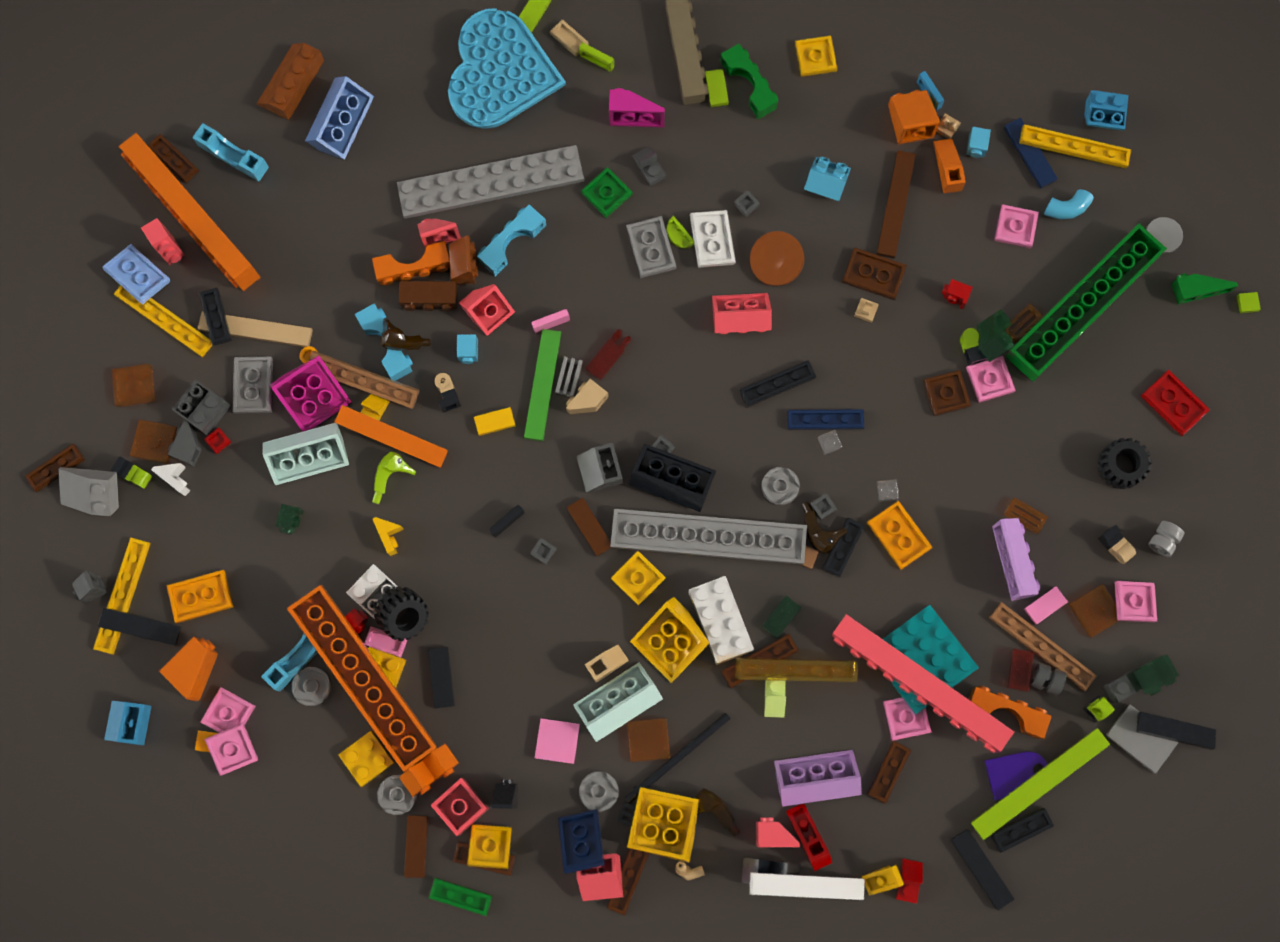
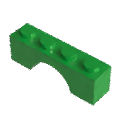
(737, 63)

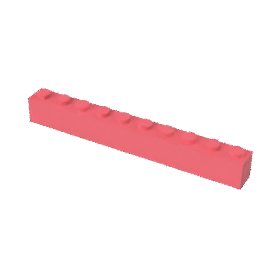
(922, 684)

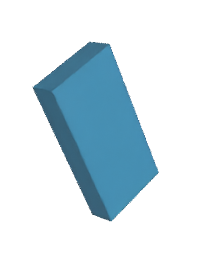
(926, 83)

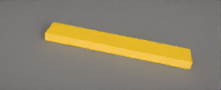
(1075, 146)
(168, 322)
(123, 591)

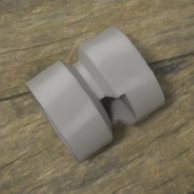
(1166, 538)

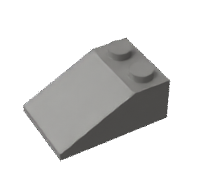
(89, 490)

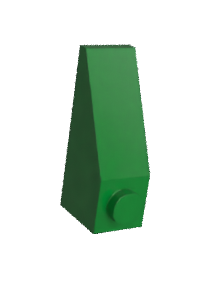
(1197, 287)

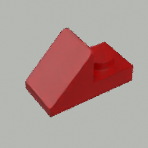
(912, 877)

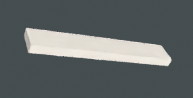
(806, 886)

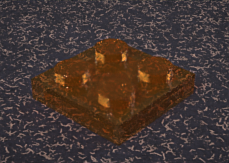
(133, 385)

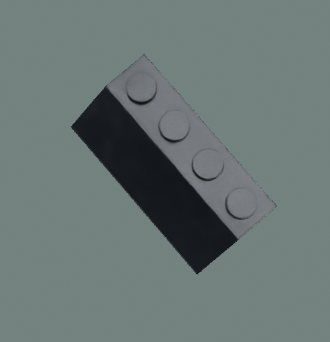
(672, 477)

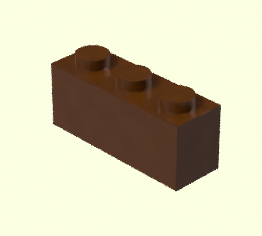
(428, 295)

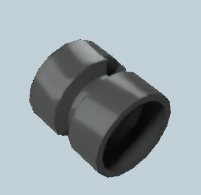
(1049, 679)

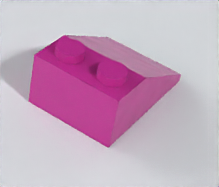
(633, 110)

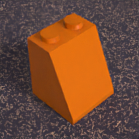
(913, 116)
(191, 668)

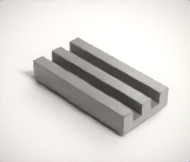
(579, 365)

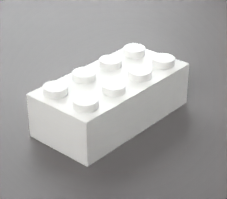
(721, 620)

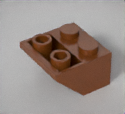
(462, 261)

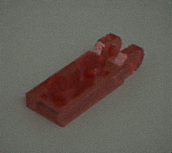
(608, 355)

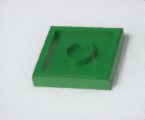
(606, 192)

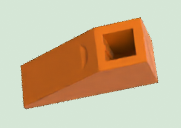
(949, 166)

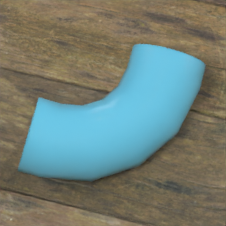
(1071, 208)

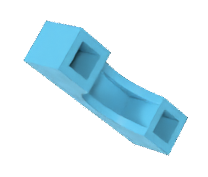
(218, 146)
(526, 223)
(394, 361)
(286, 668)

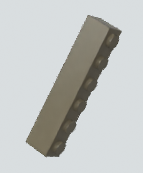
(685, 51)

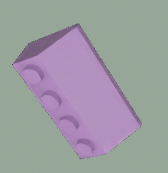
(1015, 559)
(818, 778)

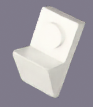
(170, 474)

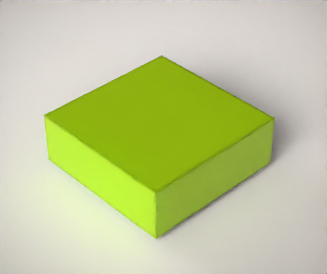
(1248, 302)

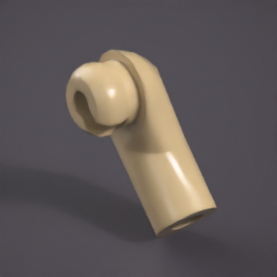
(687, 872)

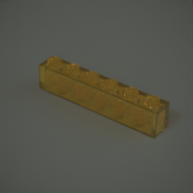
(796, 669)

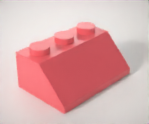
(742, 313)

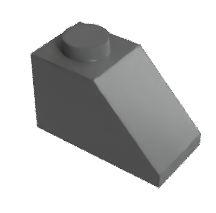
(88, 587)
(1121, 687)

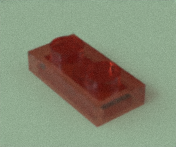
(1020, 670)

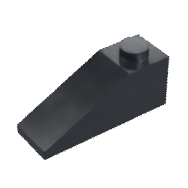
(505, 795)

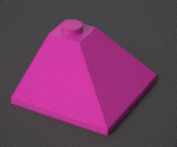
(310, 393)

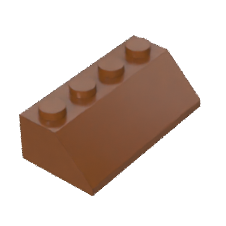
(291, 80)

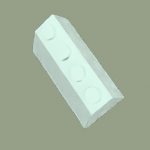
(305, 453)
(617, 701)

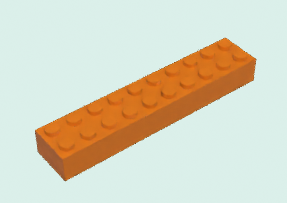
(188, 213)
(362, 677)

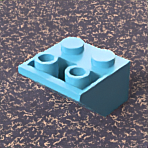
(827, 178)

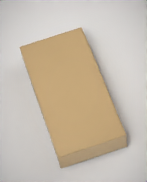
(568, 37)

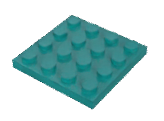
(934, 648)

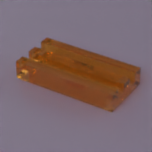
(1011, 333)
(1008, 513)

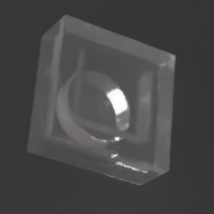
(829, 442)
(887, 490)

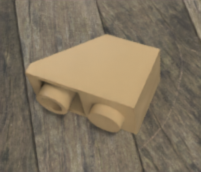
(588, 399)
(606, 663)

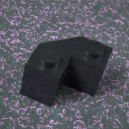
(769, 867)

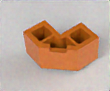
(429, 770)

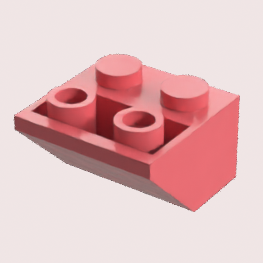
(601, 881)

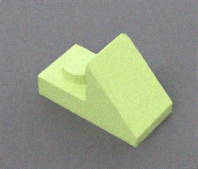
(775, 698)

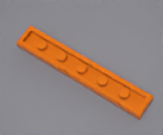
(391, 436)

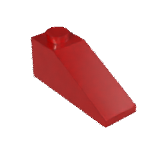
(809, 837)

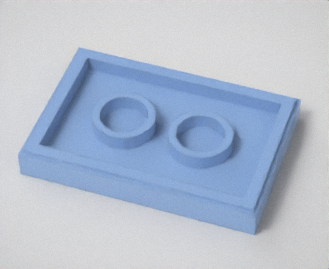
(136, 274)

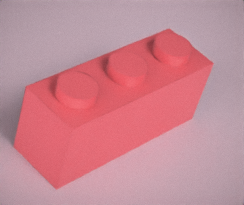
(163, 241)

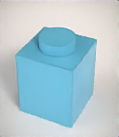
(978, 142)
(467, 348)

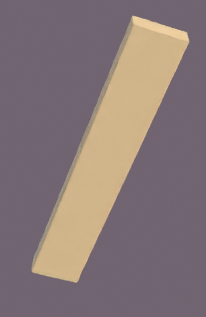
(264, 330)

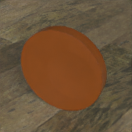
(777, 258)

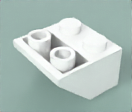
(370, 589)

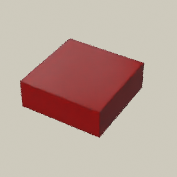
(217, 440)

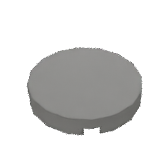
(1166, 232)
(780, 486)
(311, 686)
(598, 791)
(394, 796)

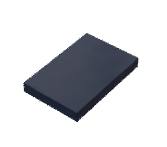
(581, 841)

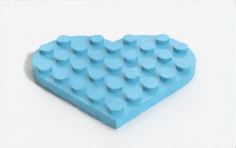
(500, 70)

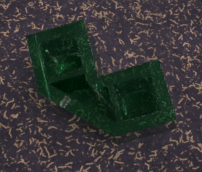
(993, 337)
(1155, 675)

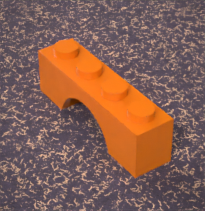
(434, 260)
(1032, 721)

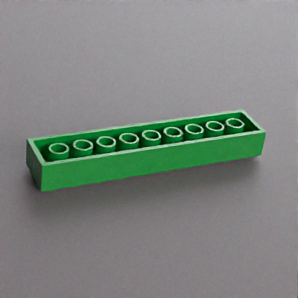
(1085, 302)

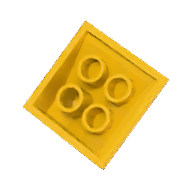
(671, 639)
(664, 824)

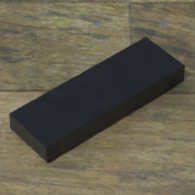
(215, 316)
(843, 548)
(441, 677)
(1022, 830)

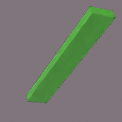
(542, 385)

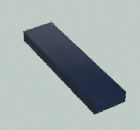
(1031, 155)
(825, 419)

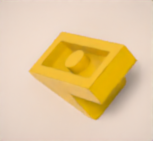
(374, 406)
(385, 530)
(882, 880)

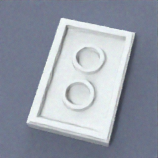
(712, 238)

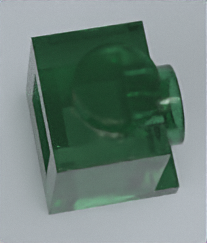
(288, 518)

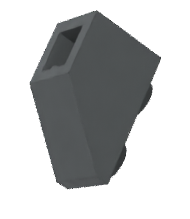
(186, 445)

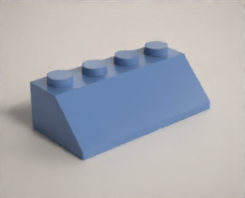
(339, 117)

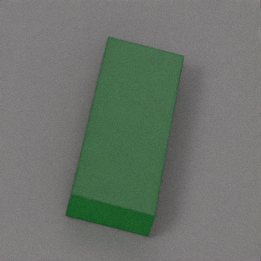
(460, 896)

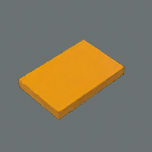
(899, 535)
(199, 596)

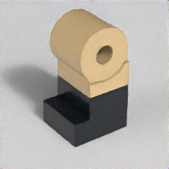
(445, 386)
(1117, 544)

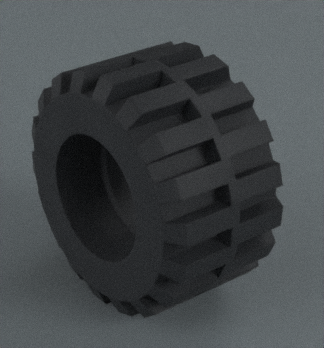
(1136, 454)
(410, 622)

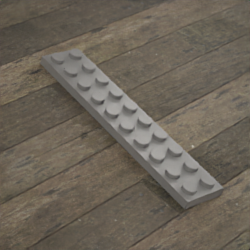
(490, 181)
(709, 536)

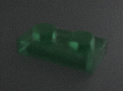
(781, 616)

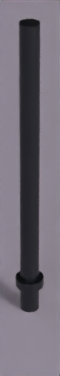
(678, 757)

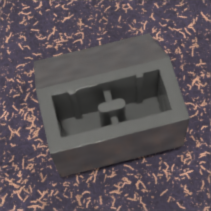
(201, 407)
(599, 468)

